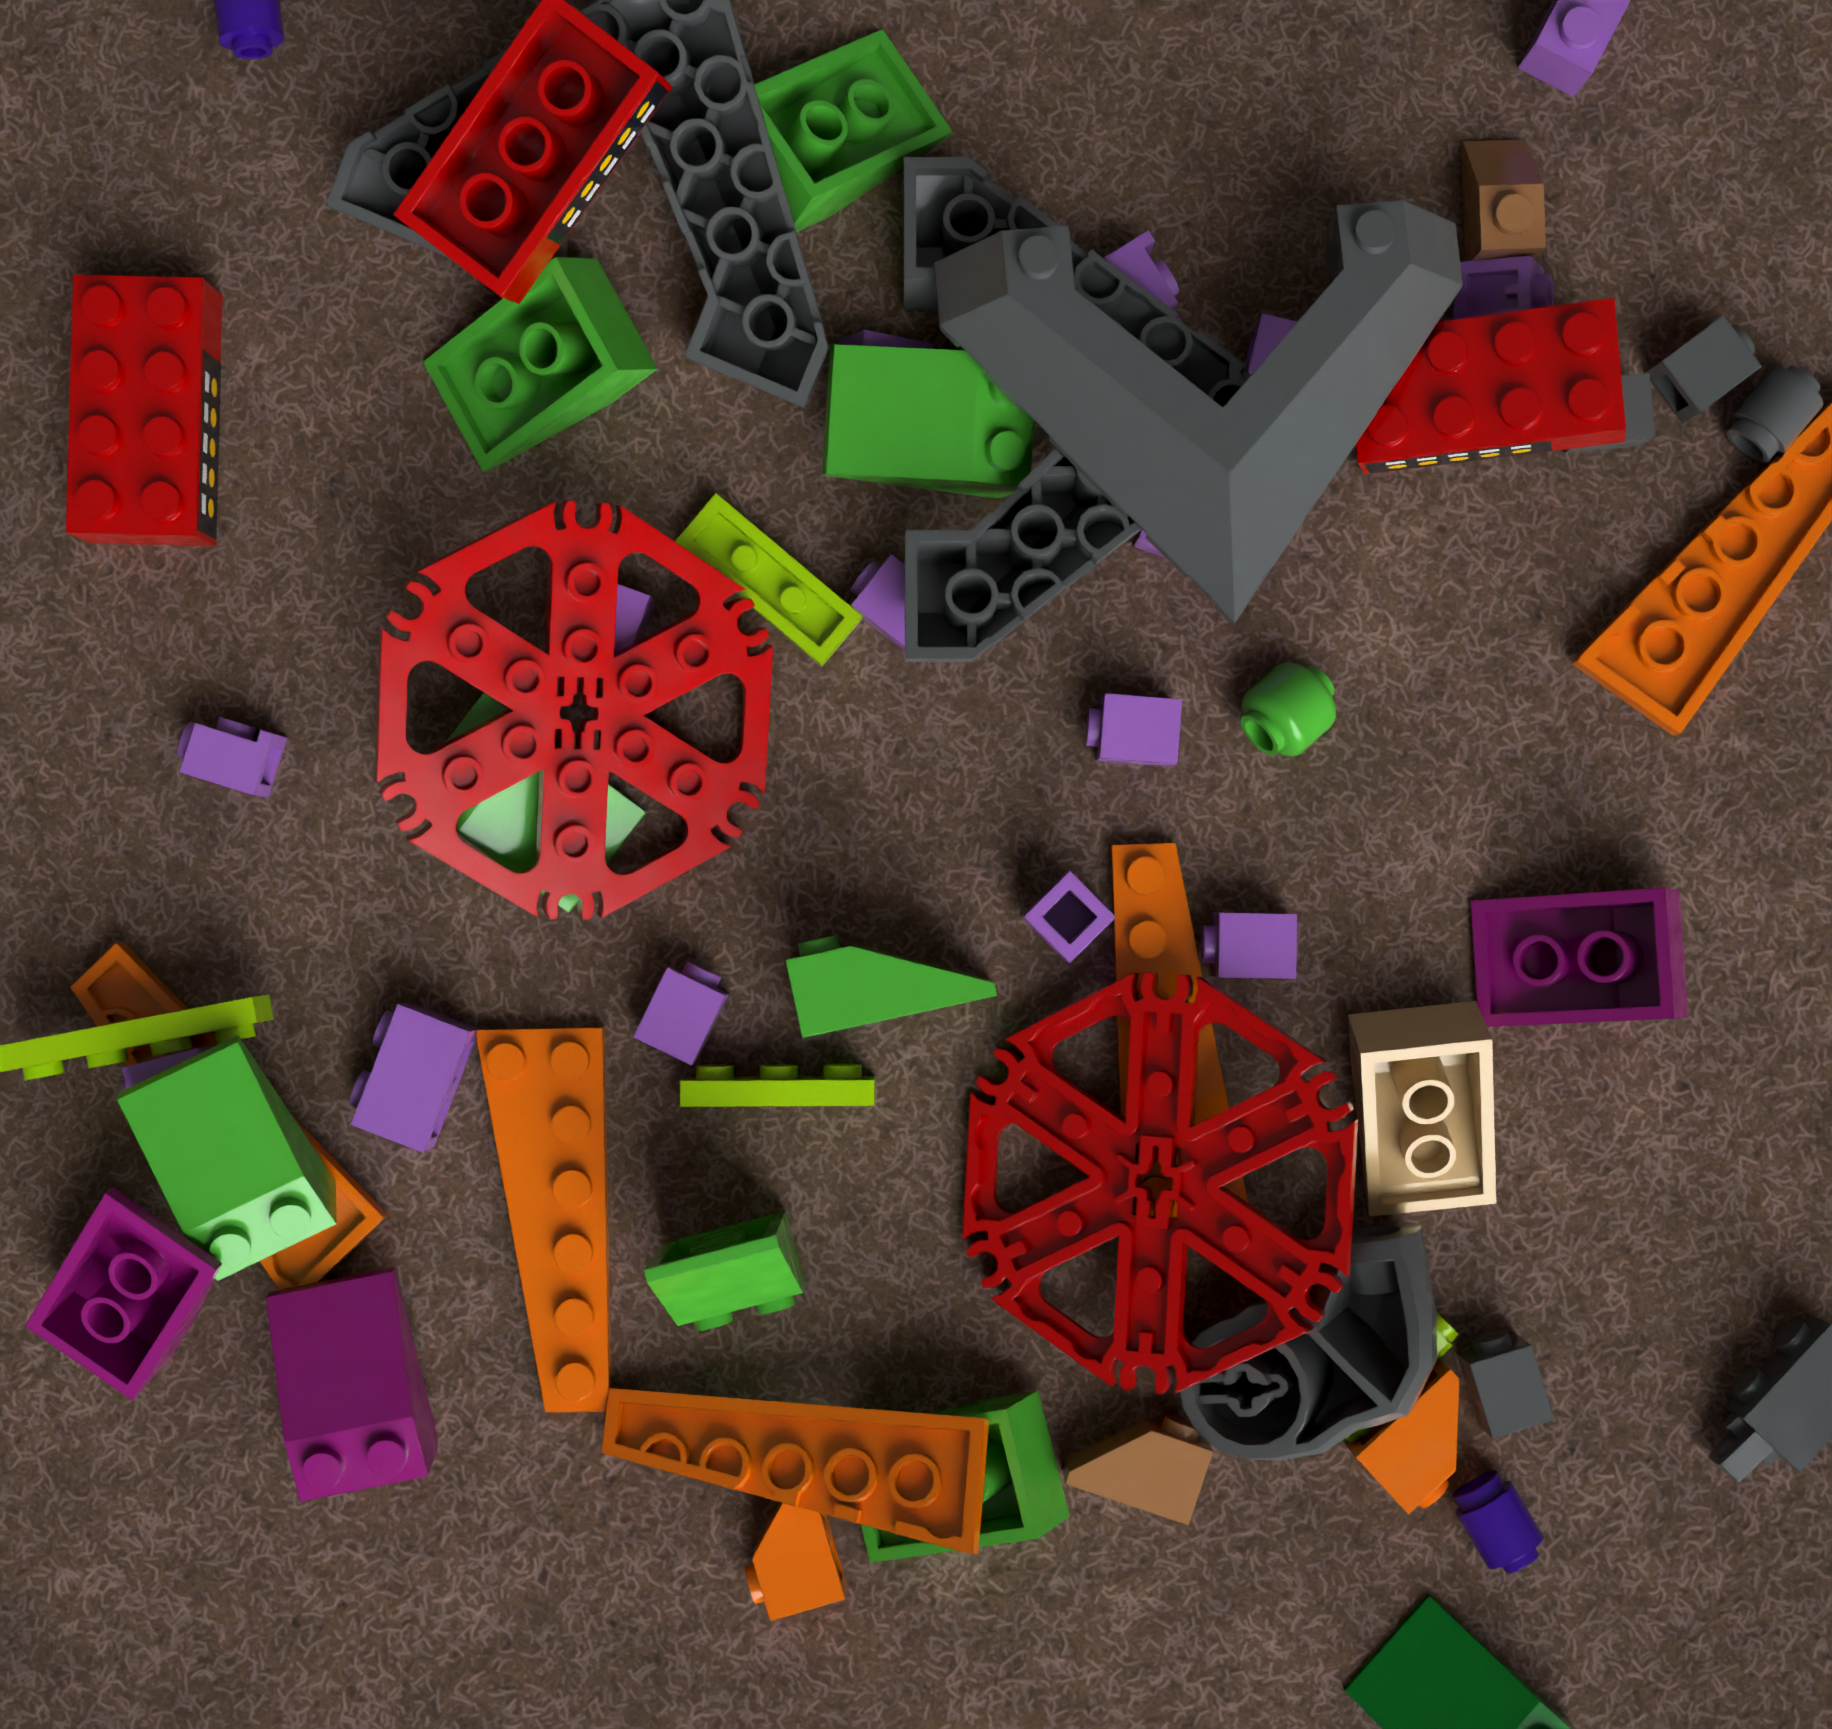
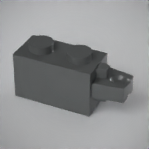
(1783, 1405)

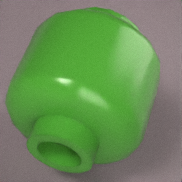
(1288, 709)

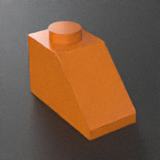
(1417, 1451)
(795, 1563)

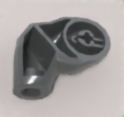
(1345, 1374)

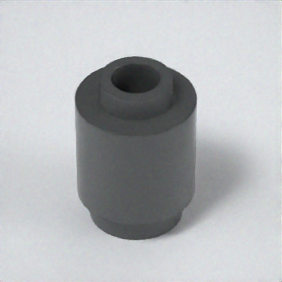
(1775, 413)

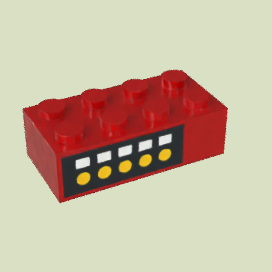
(533, 149)
(1503, 390)
(144, 410)

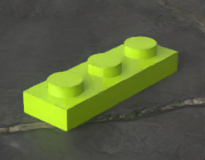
(773, 579)
(777, 1087)

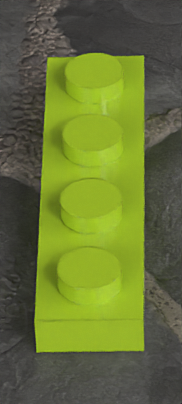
(109, 1042)

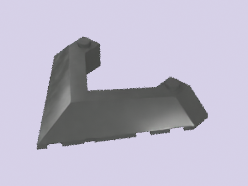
(714, 169)
(1202, 479)
(984, 582)

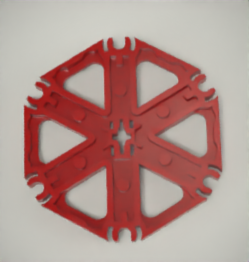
(525, 679)
(1208, 1214)

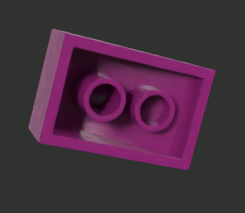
(1580, 957)
(124, 1294)
(349, 1385)

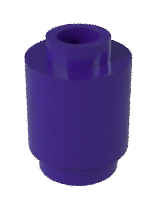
(249, 26)
(1498, 1522)

